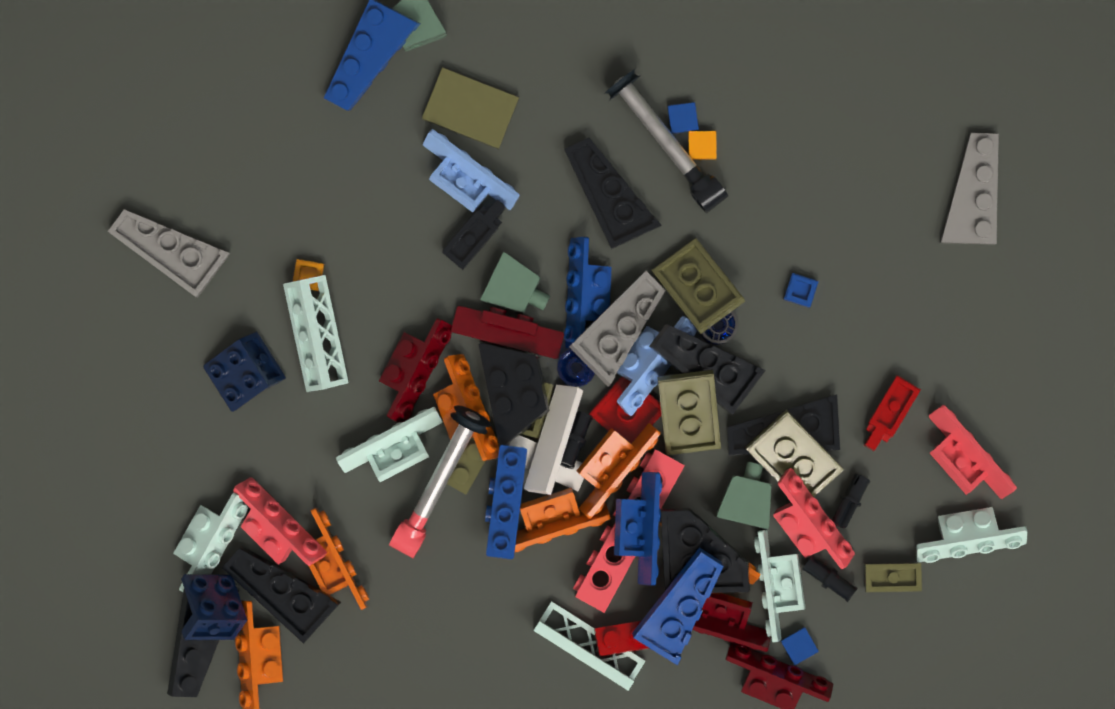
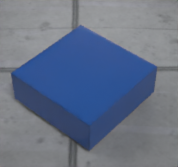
(683, 118)
(800, 290)
(799, 646)

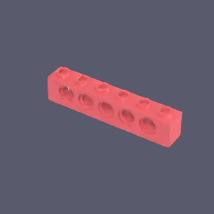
(601, 596)

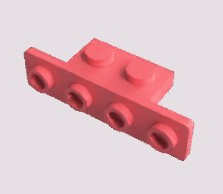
(965, 458)
(808, 523)
(274, 527)

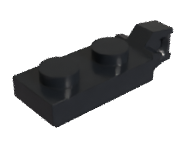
(474, 235)

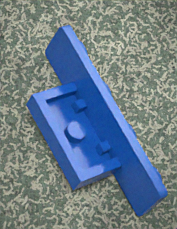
(587, 289)
(506, 502)
(638, 528)

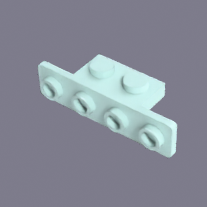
(394, 448)
(969, 534)
(209, 536)
(781, 582)

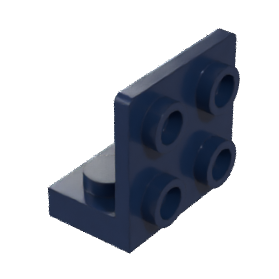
(244, 371)
(214, 607)

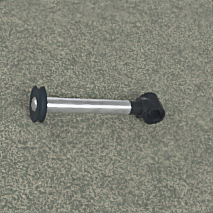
(705, 189)

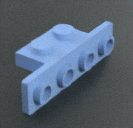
(464, 177)
(644, 366)

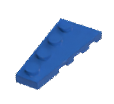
(368, 53)
(673, 616)

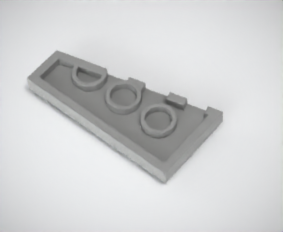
(974, 202)
(173, 253)
(613, 333)

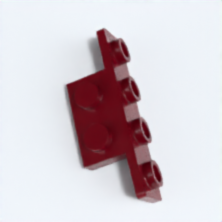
(507, 331)
(412, 366)
(727, 619)
(776, 681)

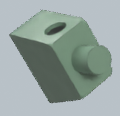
(430, 27)
(514, 287)
(747, 499)

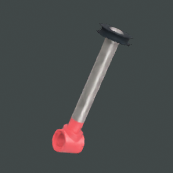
(411, 531)

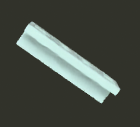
(310, 333)
(581, 653)

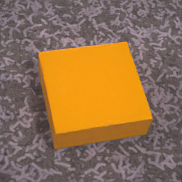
(702, 145)
(306, 270)

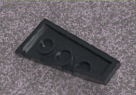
(610, 197)
(688, 354)
(817, 417)
(284, 595)
(190, 659)

